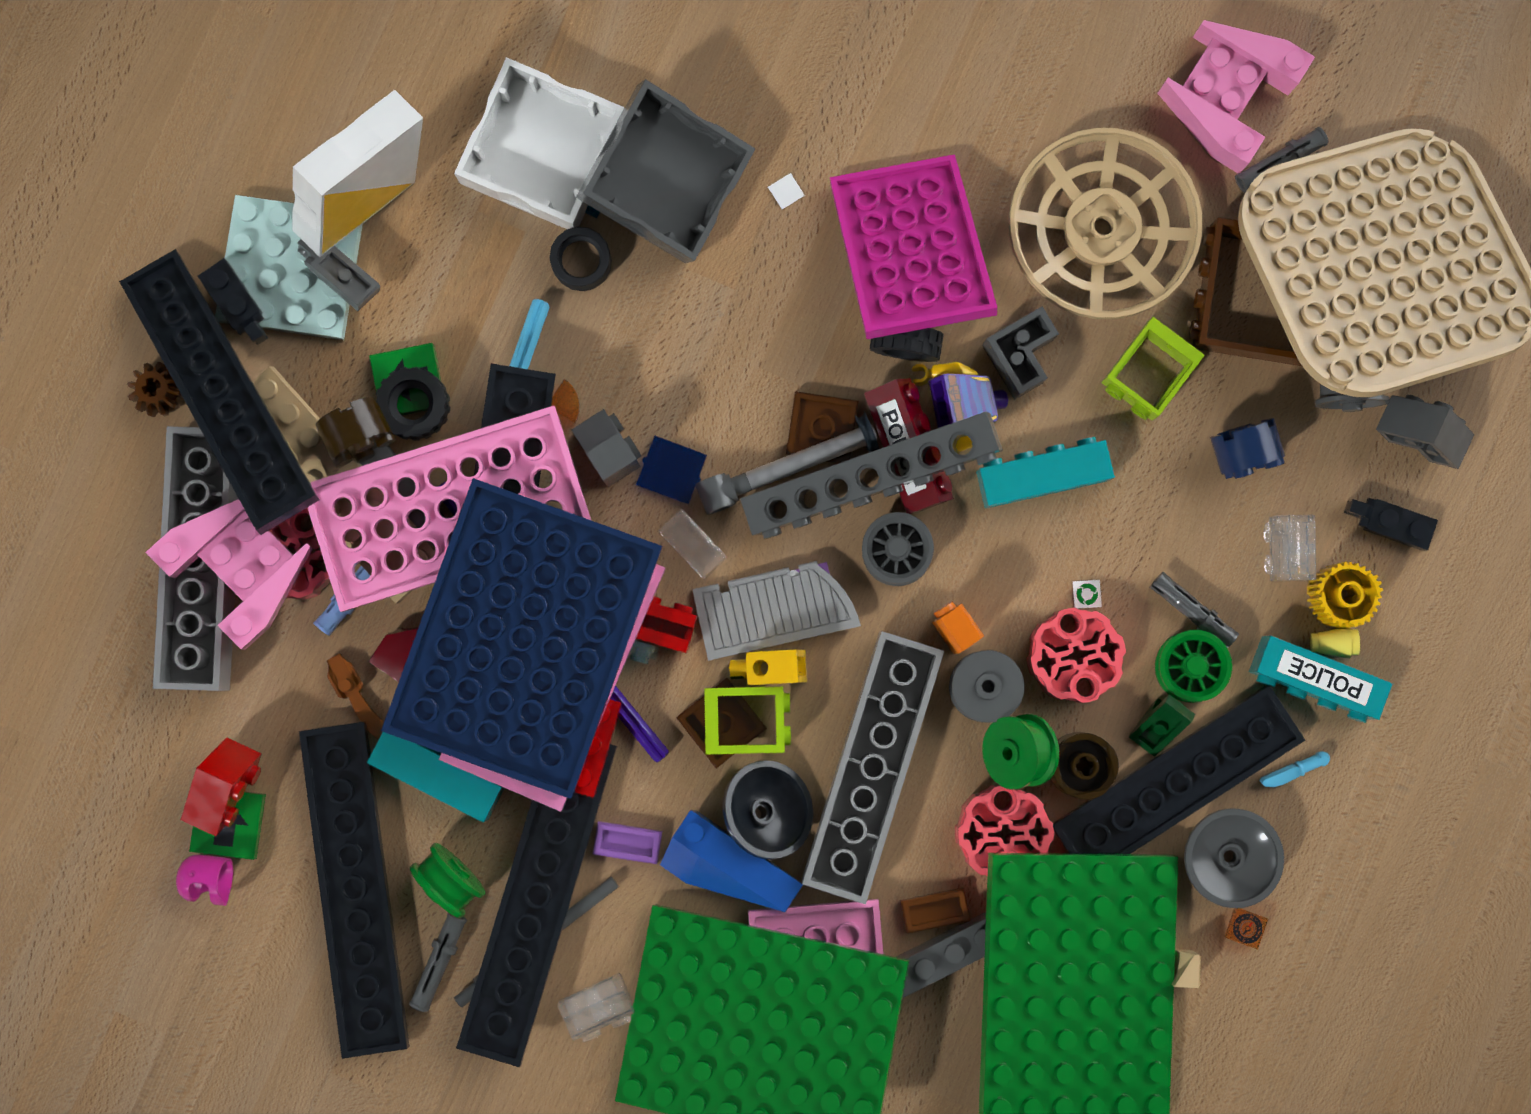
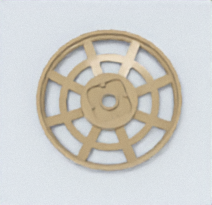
(1113, 207)

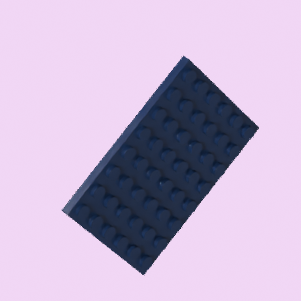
(522, 638)

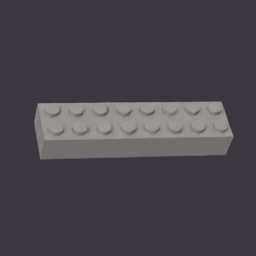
(188, 642)
(872, 767)

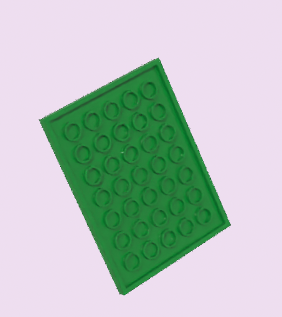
(1078, 984)
(758, 1021)

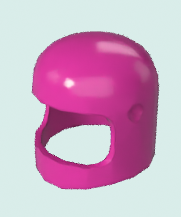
(205, 874)

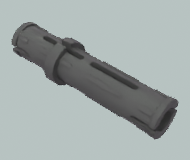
(1293, 150)
(1190, 607)
(443, 948)

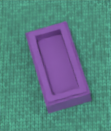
(627, 842)

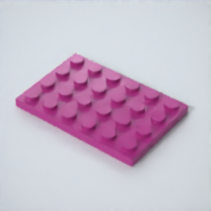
(912, 247)

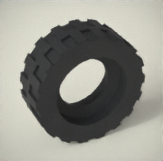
(915, 345)
(438, 403)

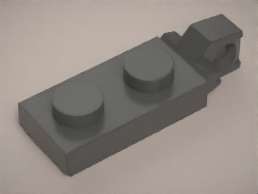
(341, 275)

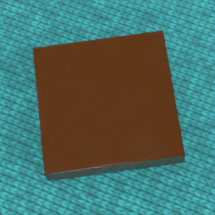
(819, 419)
(736, 723)

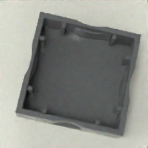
(665, 172)

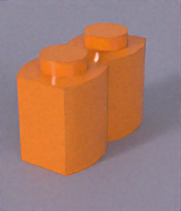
(956, 627)

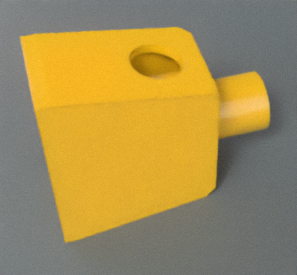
(783, 667)

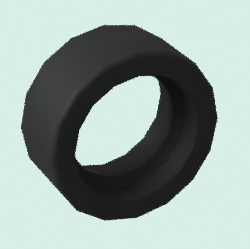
(580, 234)

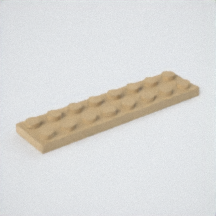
(298, 427)

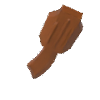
(349, 684)

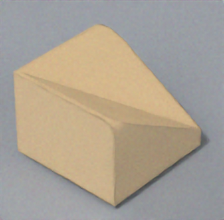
(1187, 969)

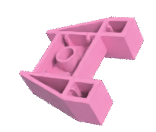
(1226, 82)
(249, 563)

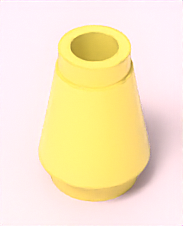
(1336, 642)

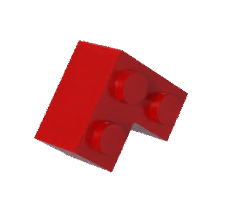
(220, 785)

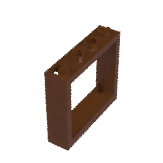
(1203, 300)

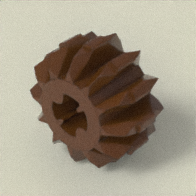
(146, 385)

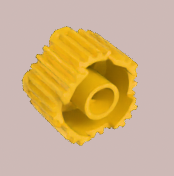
(1356, 607)

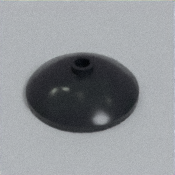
(783, 806)

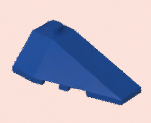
(711, 859)

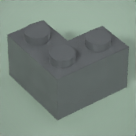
(1013, 351)
(1428, 428)
(606, 448)

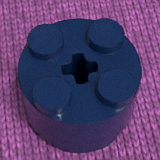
(1248, 447)

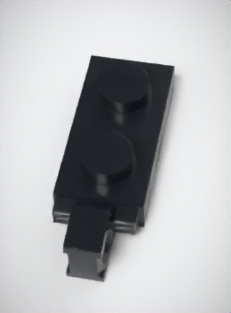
(234, 300)
(1393, 522)

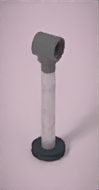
(722, 491)

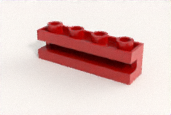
(668, 625)

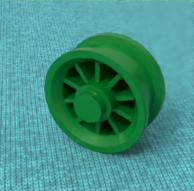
(1193, 666)
(1020, 751)
(447, 880)

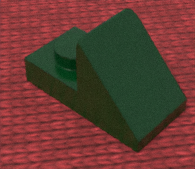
(1161, 724)

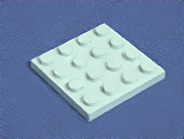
(274, 272)

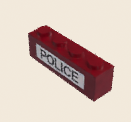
(898, 418)

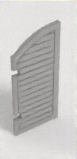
(772, 610)

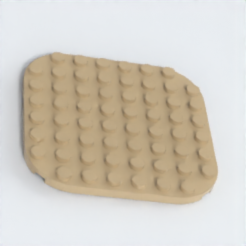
(1387, 262)

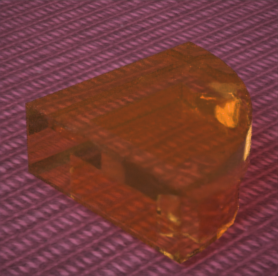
(566, 401)

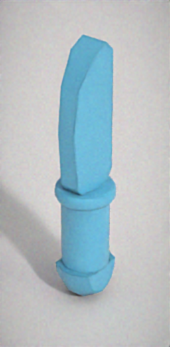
(1295, 770)

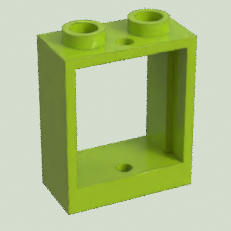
(1173, 346)
(782, 706)

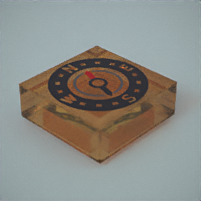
(1246, 928)

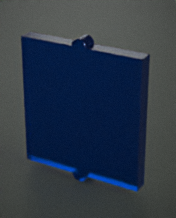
(671, 470)

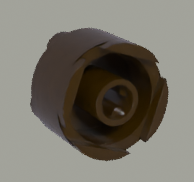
(354, 431)
(1099, 773)

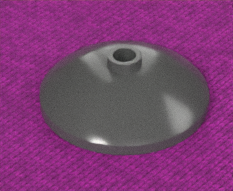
(1255, 861)

